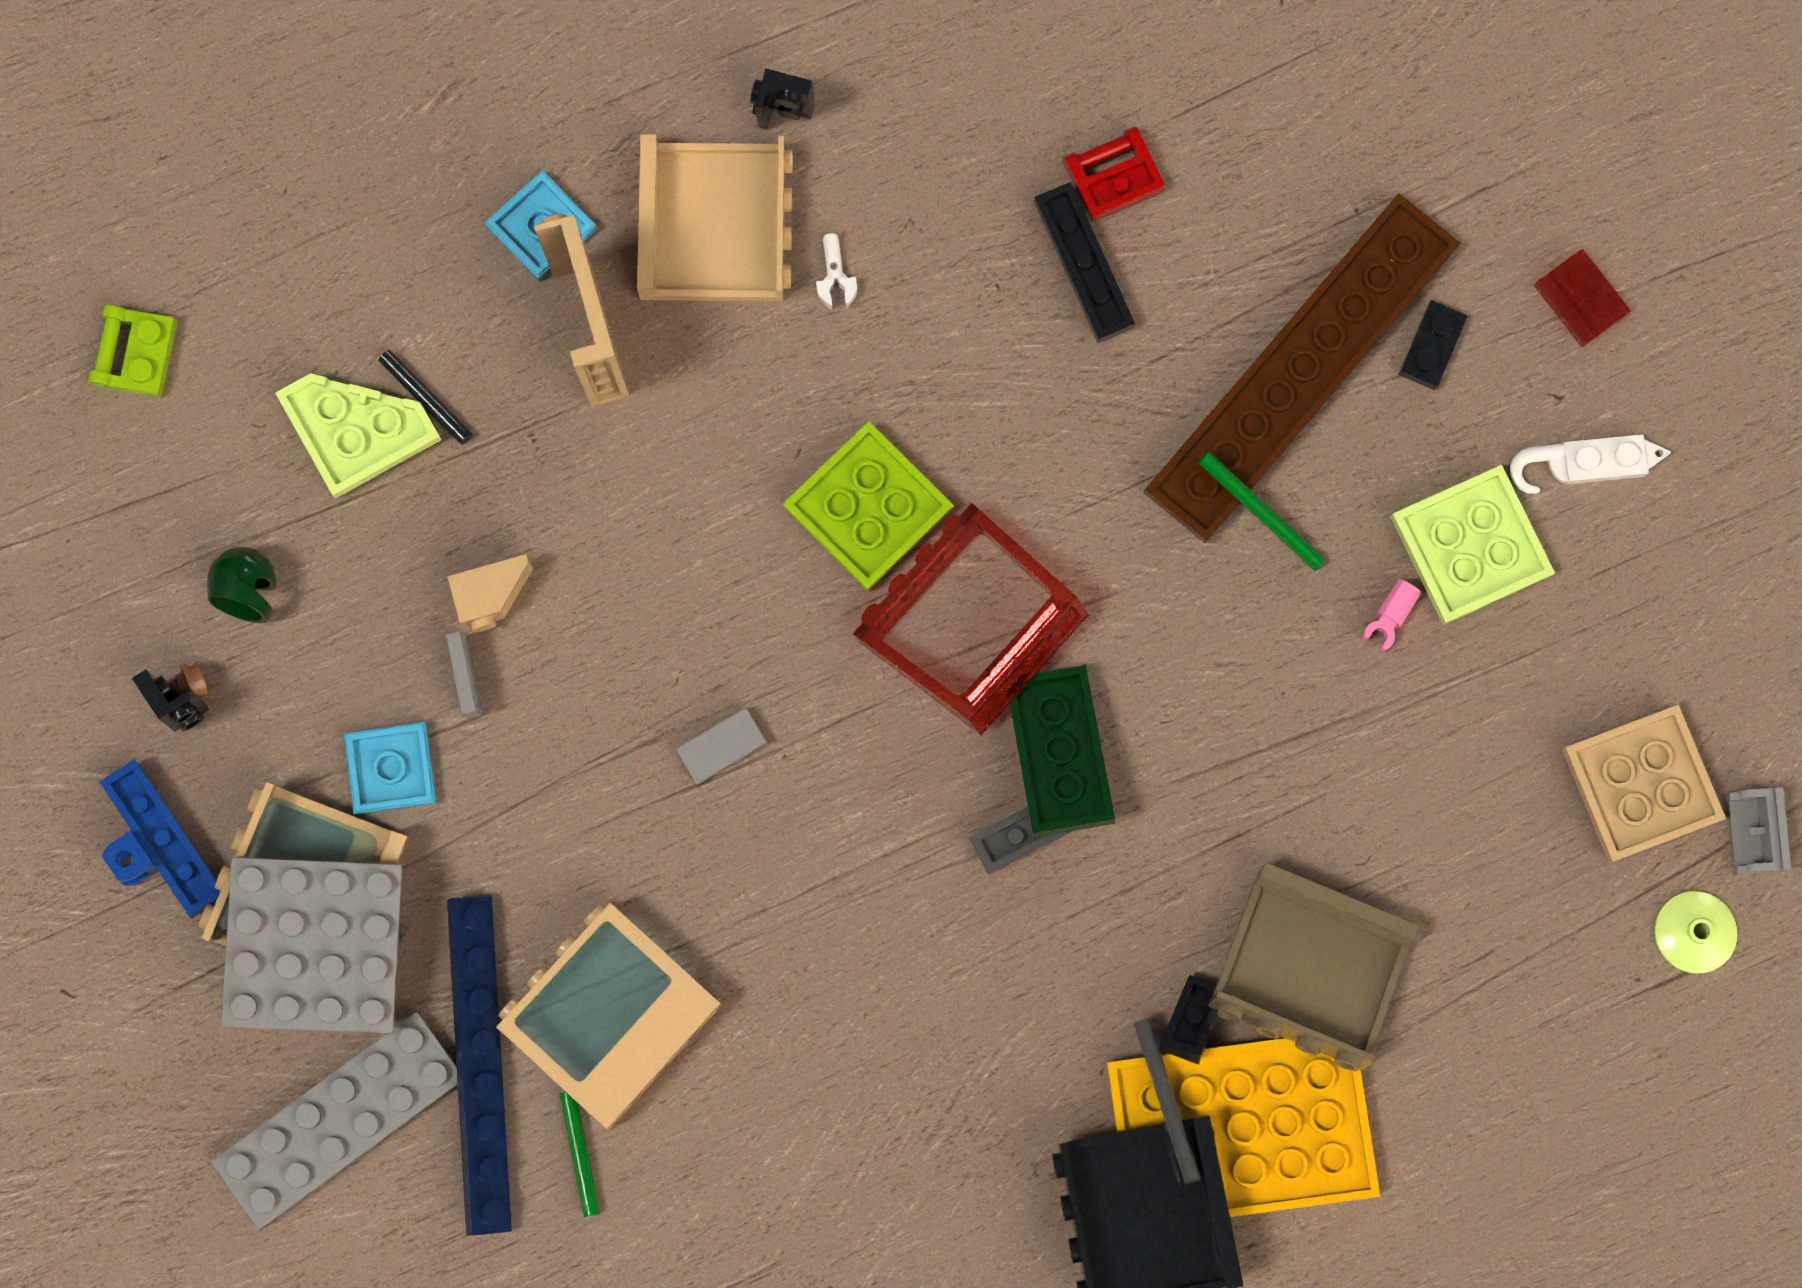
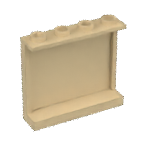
(713, 221)
(598, 363)

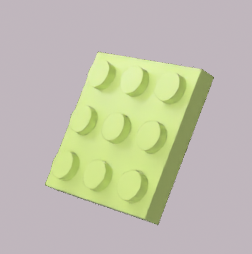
(1472, 544)

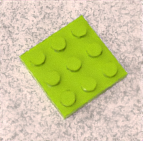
(868, 506)

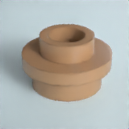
(191, 679)

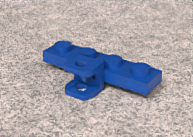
(155, 842)

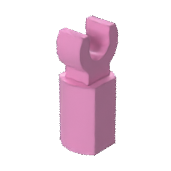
(1393, 612)

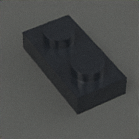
(1432, 345)
(1191, 1022)

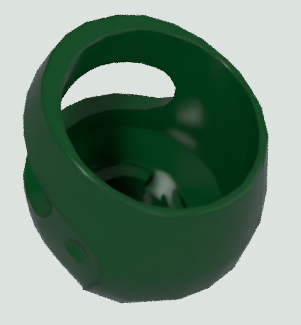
(234, 583)

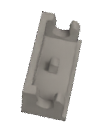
(1758, 831)

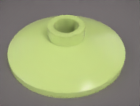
(1676, 934)

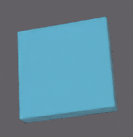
(516, 220)
(390, 768)

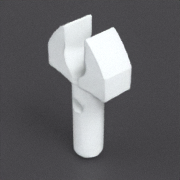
(835, 273)

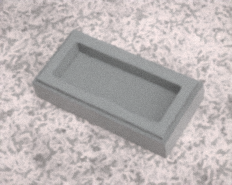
(464, 675)
(721, 746)

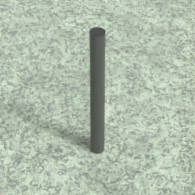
(1167, 1101)

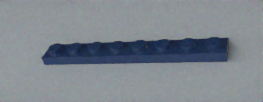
(479, 1066)

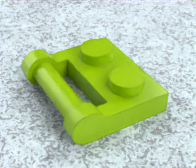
(145, 356)

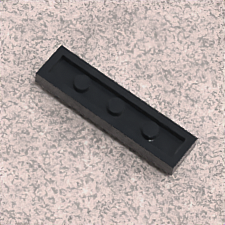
(1084, 262)

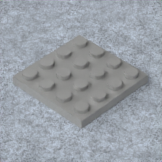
(312, 945)

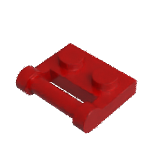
(1119, 184)

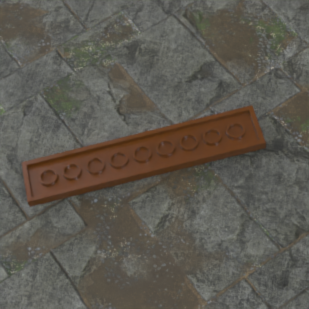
(1304, 365)

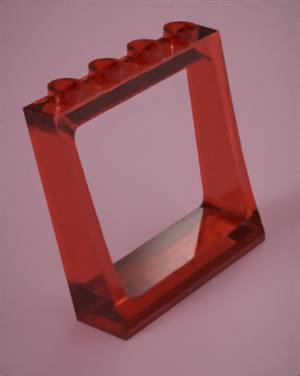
(1017, 661)

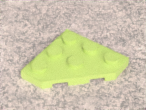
(354, 429)

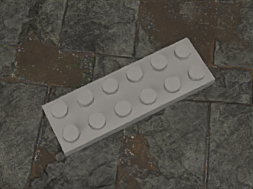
(338, 1121)

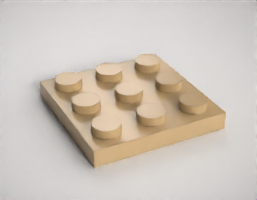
(1643, 783)

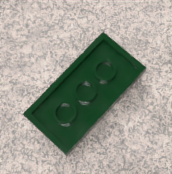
(1061, 753)

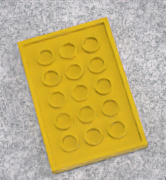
(1281, 1119)

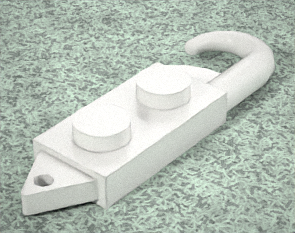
(1590, 460)

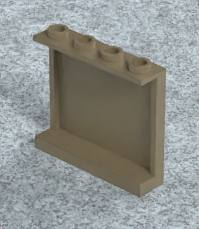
(1313, 967)

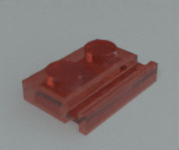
(1582, 298)

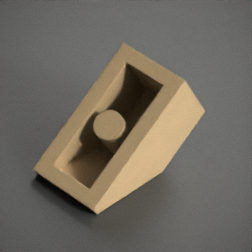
(488, 591)

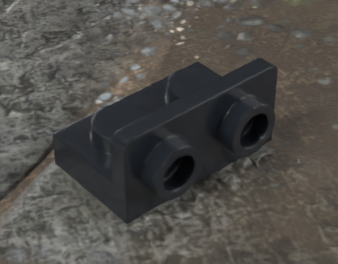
(783, 92)
(170, 708)

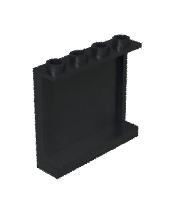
(1138, 1216)

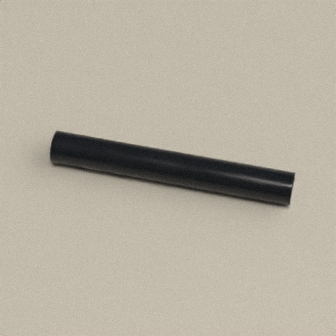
(425, 397)

